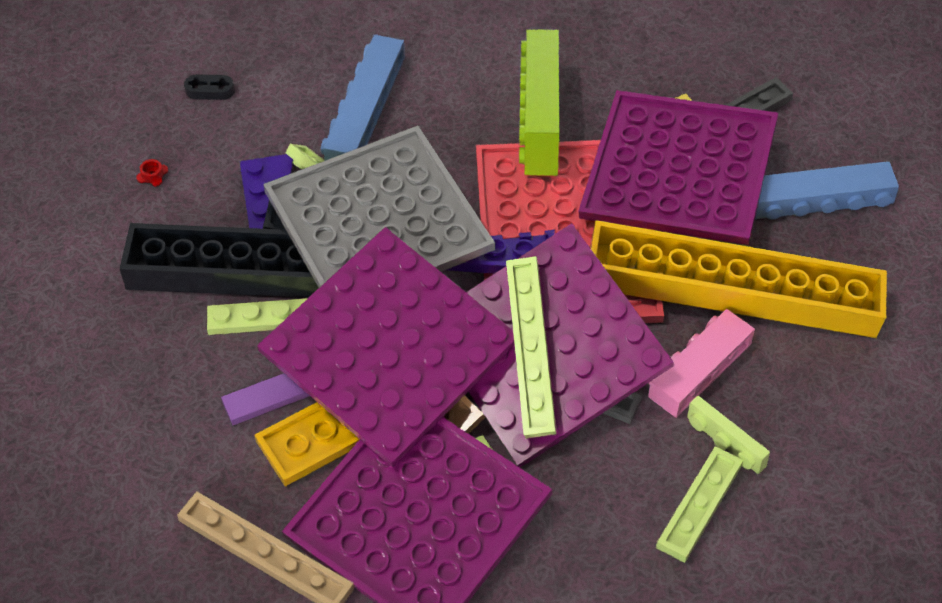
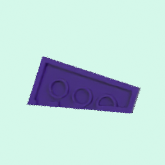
(254, 175)
(504, 250)

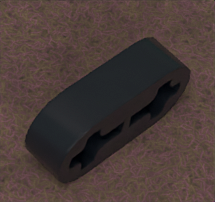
(209, 87)

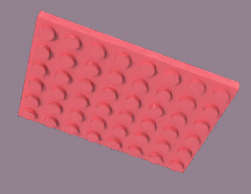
(537, 203)

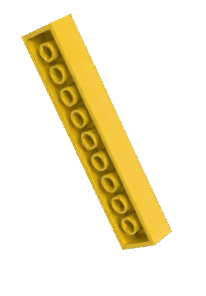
(742, 279)

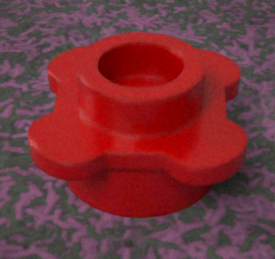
(152, 166)

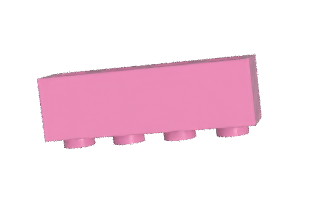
(701, 362)

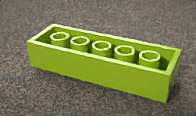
(539, 103)

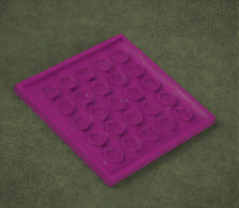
(680, 167)
(593, 340)
(388, 345)
(423, 526)

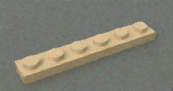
(264, 551)

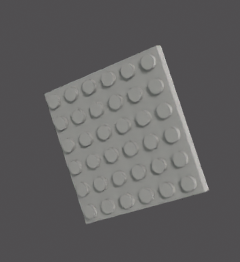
(388, 184)

